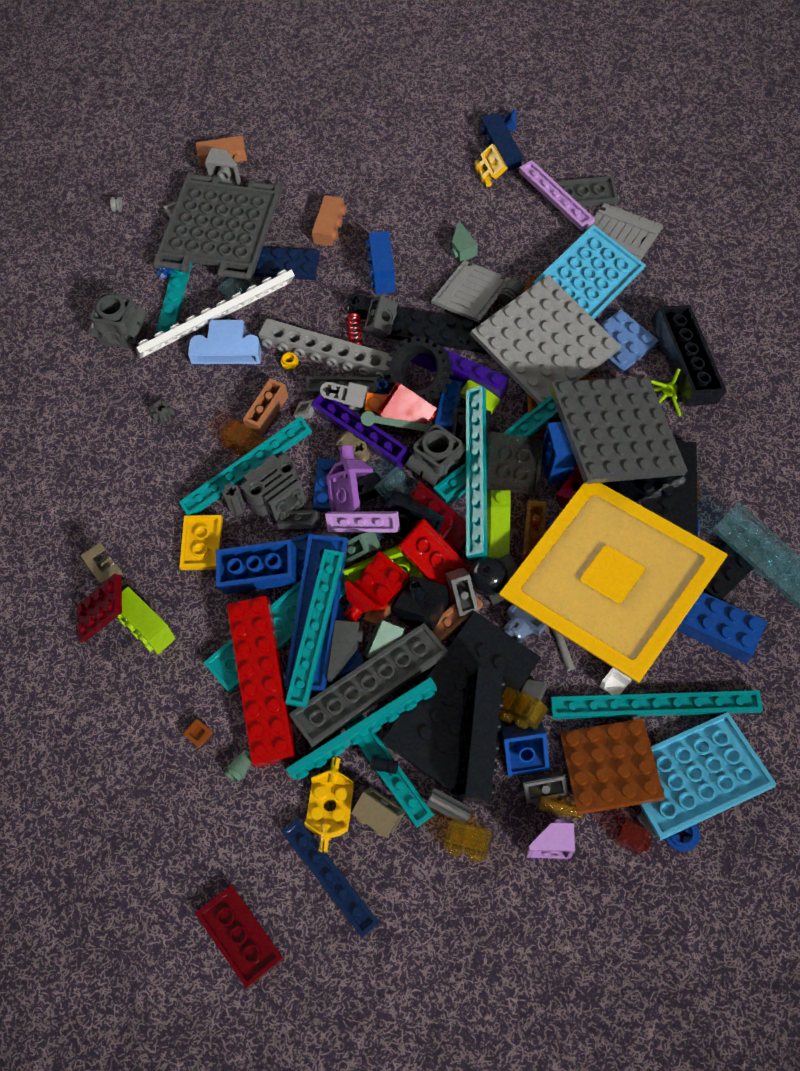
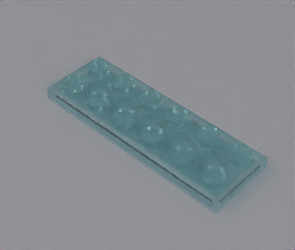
(762, 550)

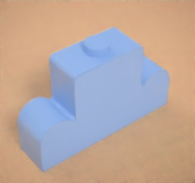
(225, 345)

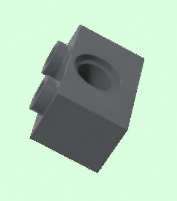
(380, 317)

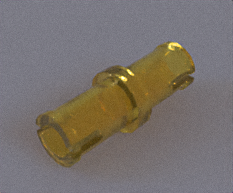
(559, 807)

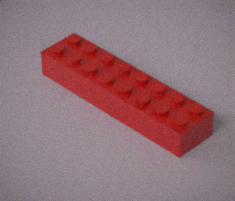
(261, 682)

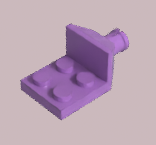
(343, 482)

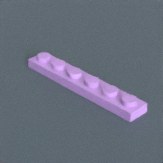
(556, 195)

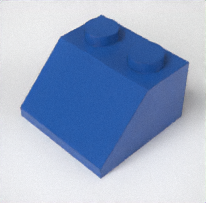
(525, 749)

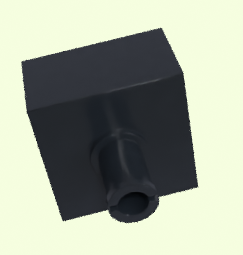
(422, 602)

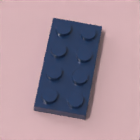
(301, 261)

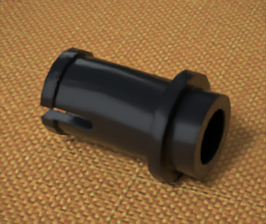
(384, 765)

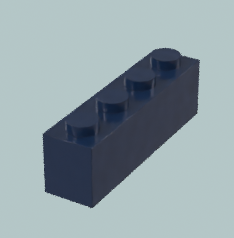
(498, 134)

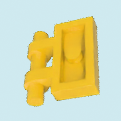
(493, 161)

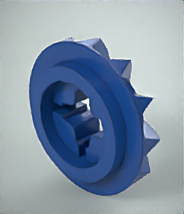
(687, 843)

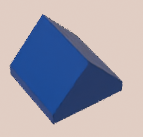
(511, 120)

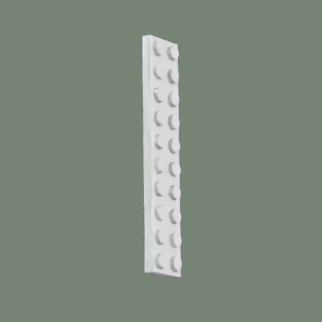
(223, 308)

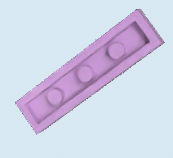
(363, 521)

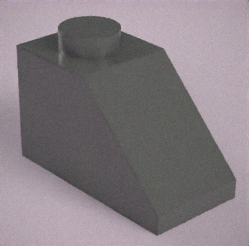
(462, 591)

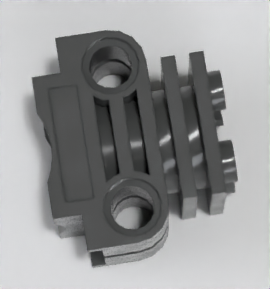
(274, 488)

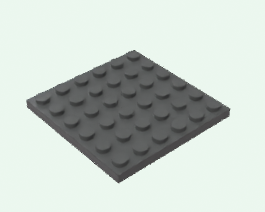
(617, 429)

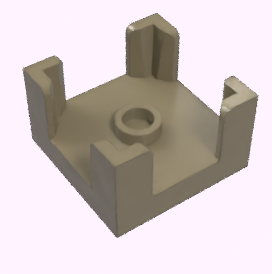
(104, 568)

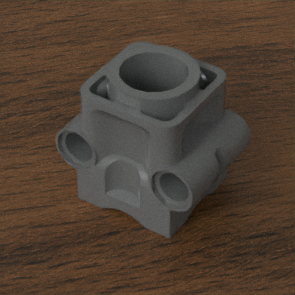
(116, 321)
(436, 455)

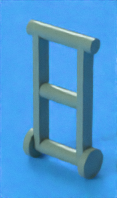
(369, 418)

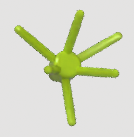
(669, 390)

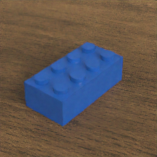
(257, 567)
(723, 627)

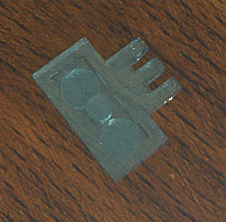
(394, 480)

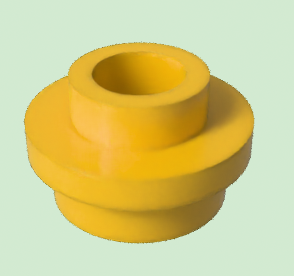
(289, 357)

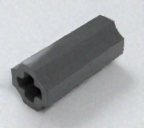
(233, 499)
(448, 806)

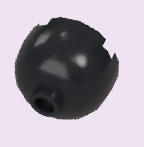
(488, 575)

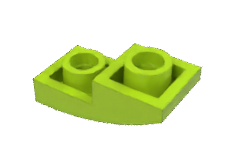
(492, 400)

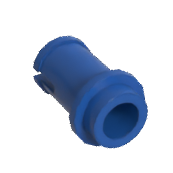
(382, 389)

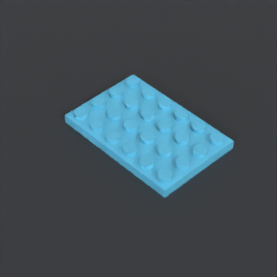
(594, 270)
(704, 775)

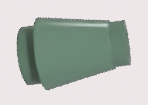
(238, 767)

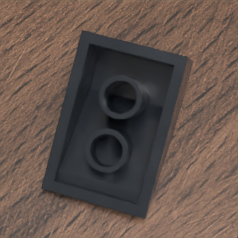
(410, 513)

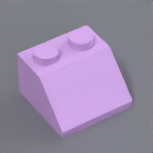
(554, 842)

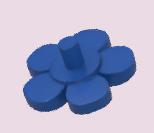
(164, 272)

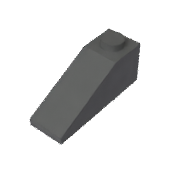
(344, 645)

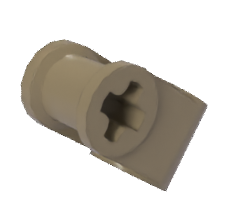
(360, 446)

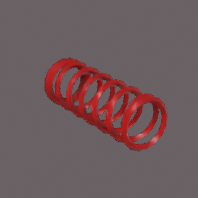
(349, 330)

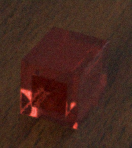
(634, 838)

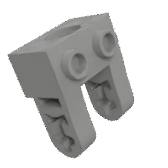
(353, 395)

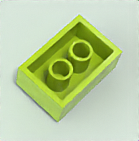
(144, 623)

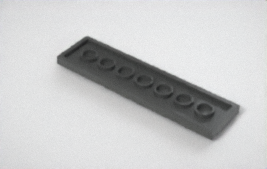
(368, 685)

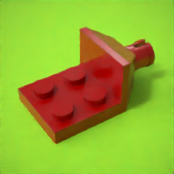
(374, 587)

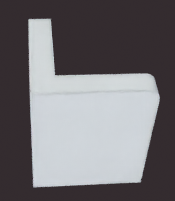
(615, 682)

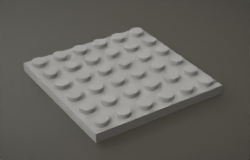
(545, 339)

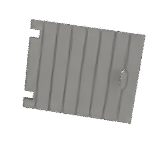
(627, 229)
(470, 291)

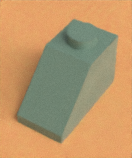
(463, 244)
(362, 546)
(383, 636)

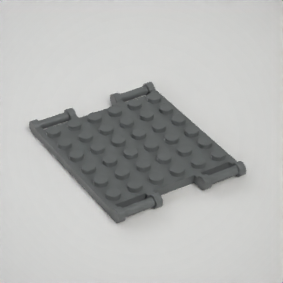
(218, 225)

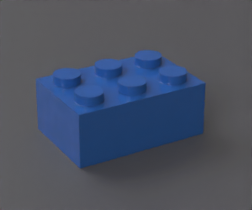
(382, 262)
(557, 454)

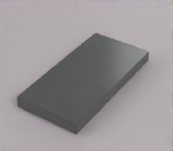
(591, 190)

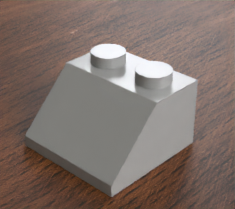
(222, 164)

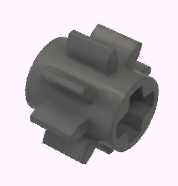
(162, 411)

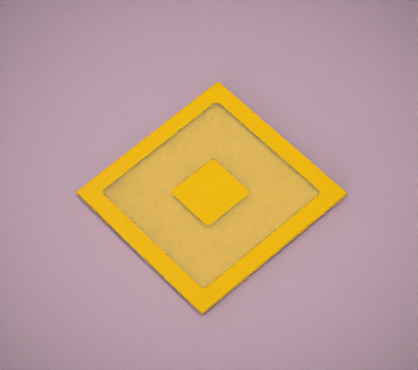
(613, 578)

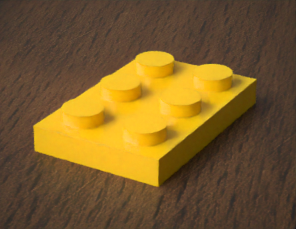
(200, 541)

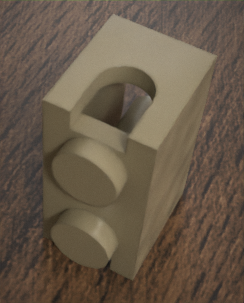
(378, 812)

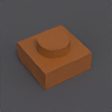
(198, 733)

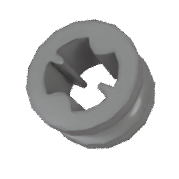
(116, 204)

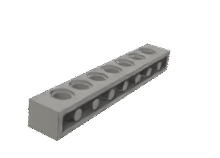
(325, 349)

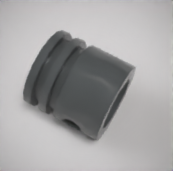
(509, 292)

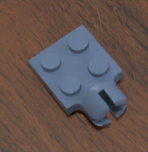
(522, 624)

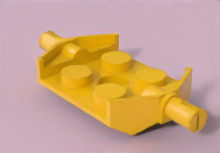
(325, 788)

